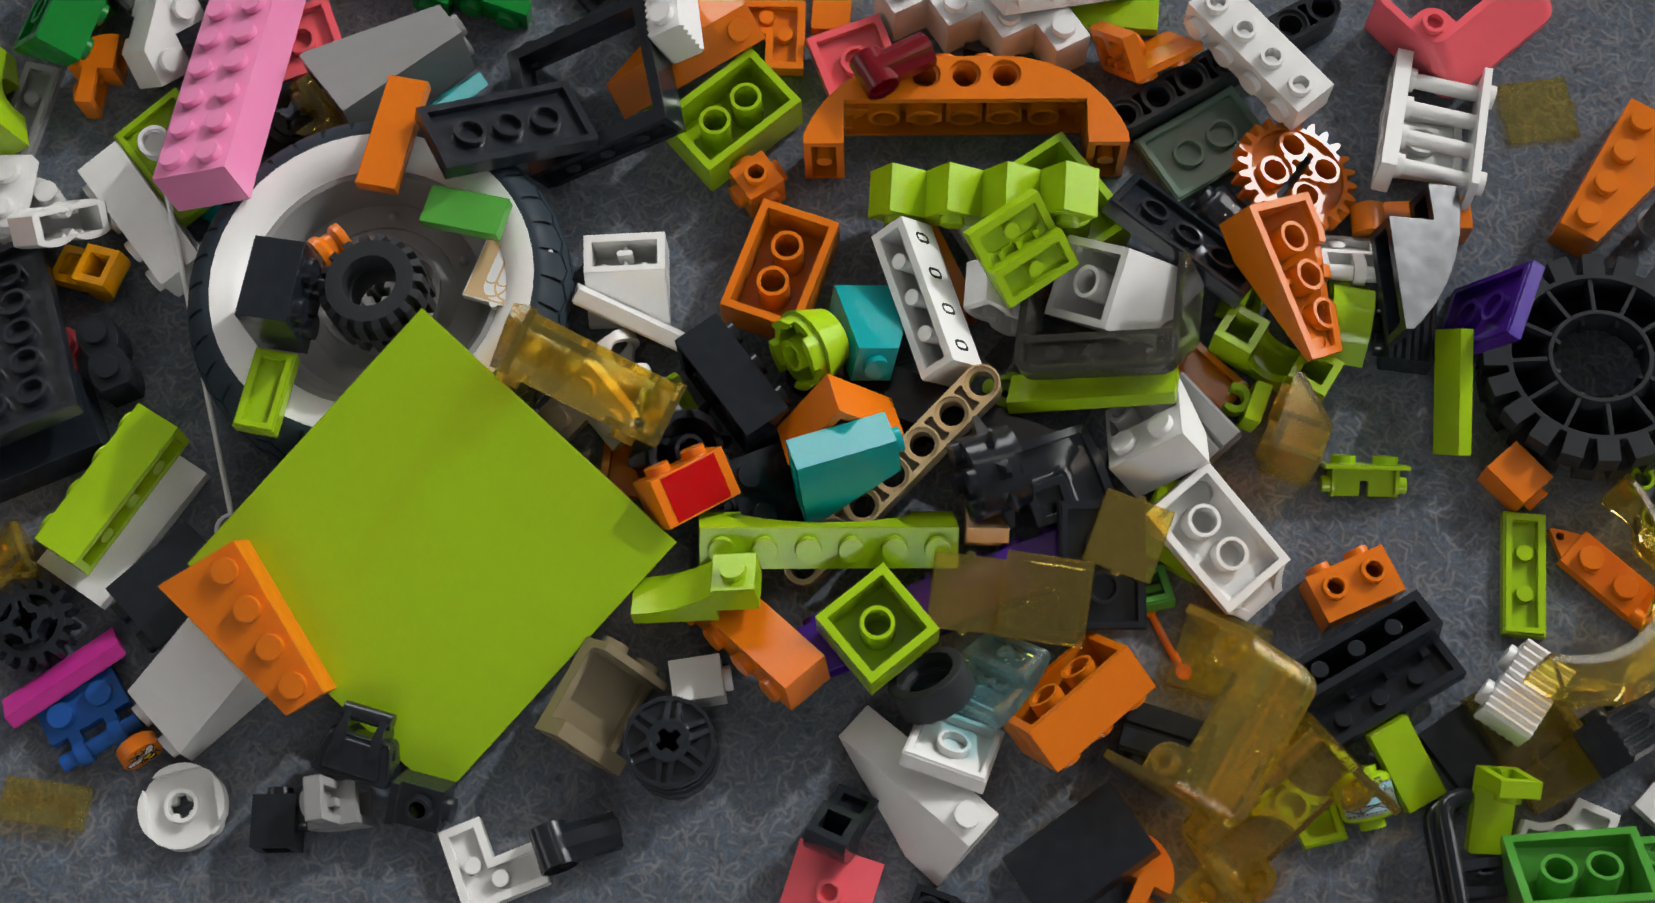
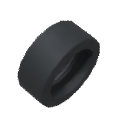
(939, 700)

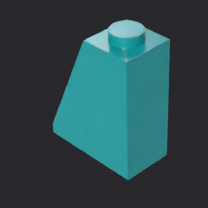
(871, 329)
(842, 463)

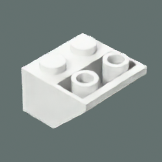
(629, 270)
(1155, 443)

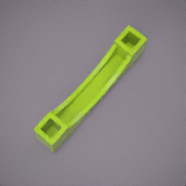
(783, 544)

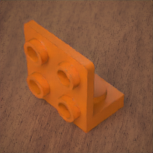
(1129, 57)

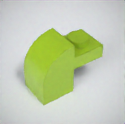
(1355, 317)

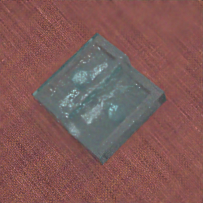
(1004, 676)

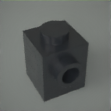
(277, 822)

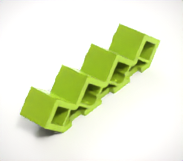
(964, 195)

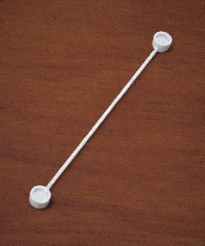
(150, 143)

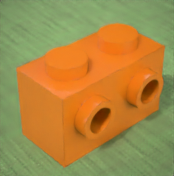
(1351, 586)

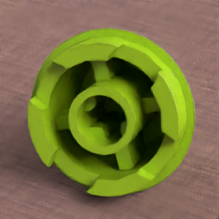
(809, 346)

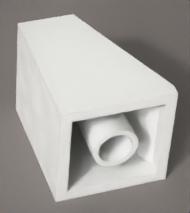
(1113, 288)
(192, 693)

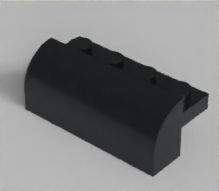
(1380, 669)

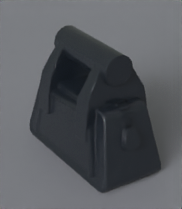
(358, 752)

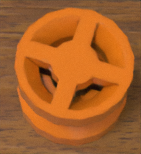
(324, 246)

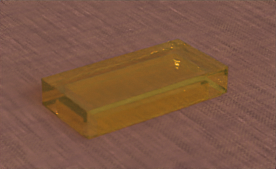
(45, 803)

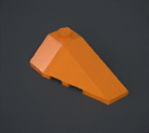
(726, 33)
(1282, 259)

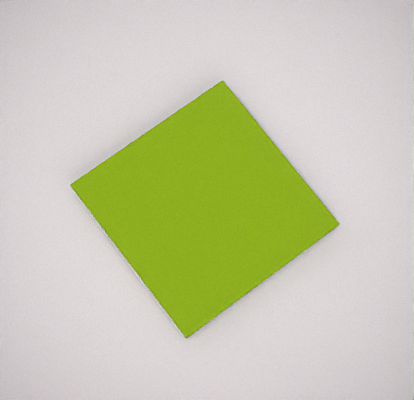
(442, 547)

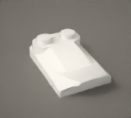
(1223, 544)

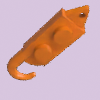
(1603, 574)

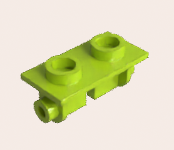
(1381, 476)

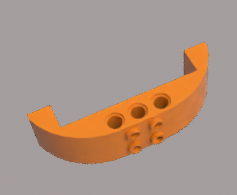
(971, 98)

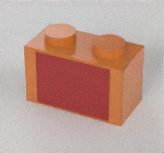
(686, 486)

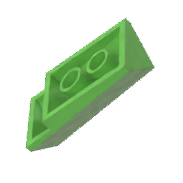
(1579, 866)

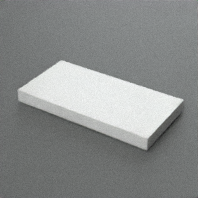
(139, 536)

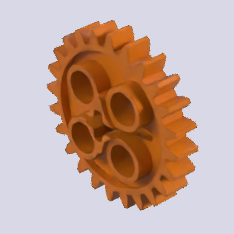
(1270, 156)

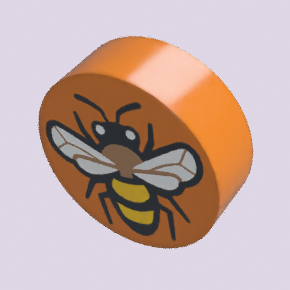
(138, 749)

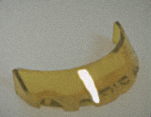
(1624, 672)

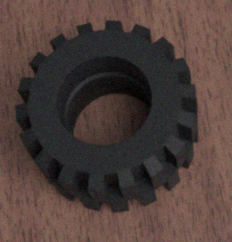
(359, 270)

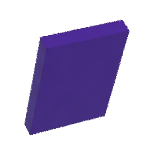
(1495, 306)

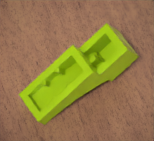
(700, 592)

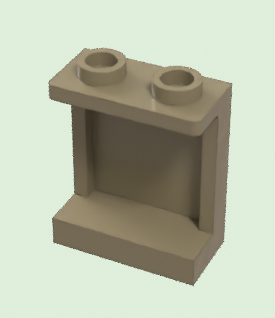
(597, 701)

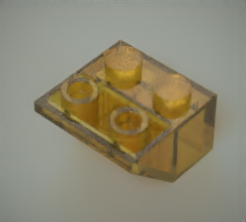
(1295, 434)

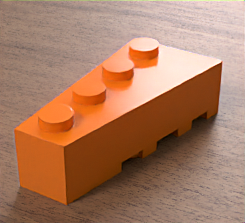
(1613, 184)

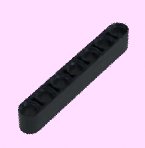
(1202, 71)

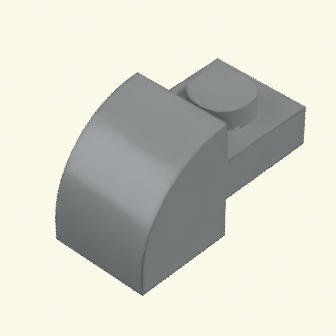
(335, 804)

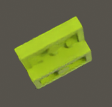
(1021, 248)

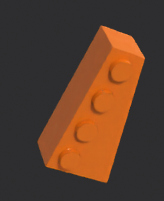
(250, 622)

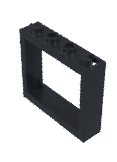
(625, 137)

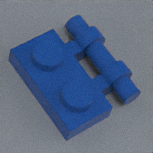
(82, 710)

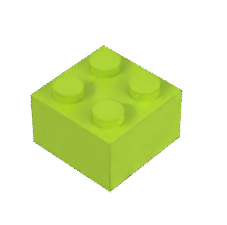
(877, 628)

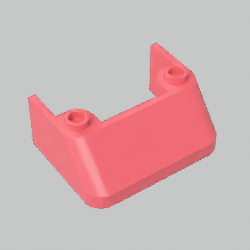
(1459, 47)

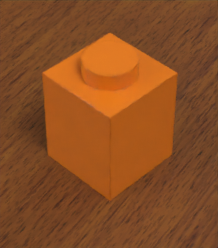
(1516, 479)

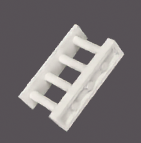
(1396, 134)

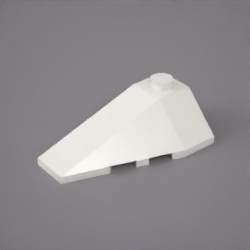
(927, 816)

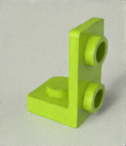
(1493, 809)

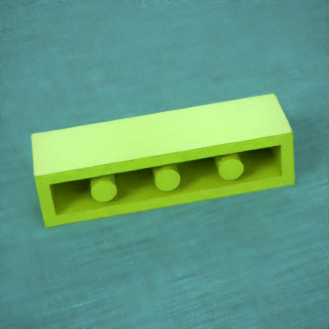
(112, 488)

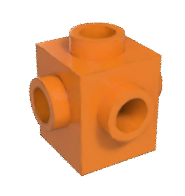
(756, 179)

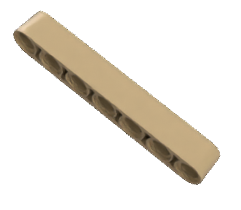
(915, 466)

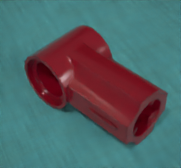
(883, 69)

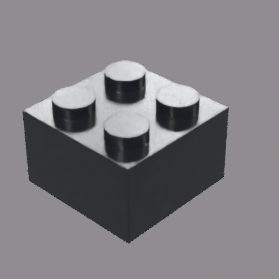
(280, 295)

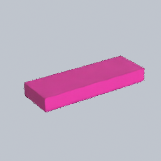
(63, 678)

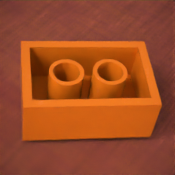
(779, 267)
(1078, 701)

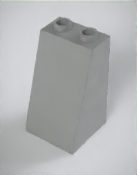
(416, 47)

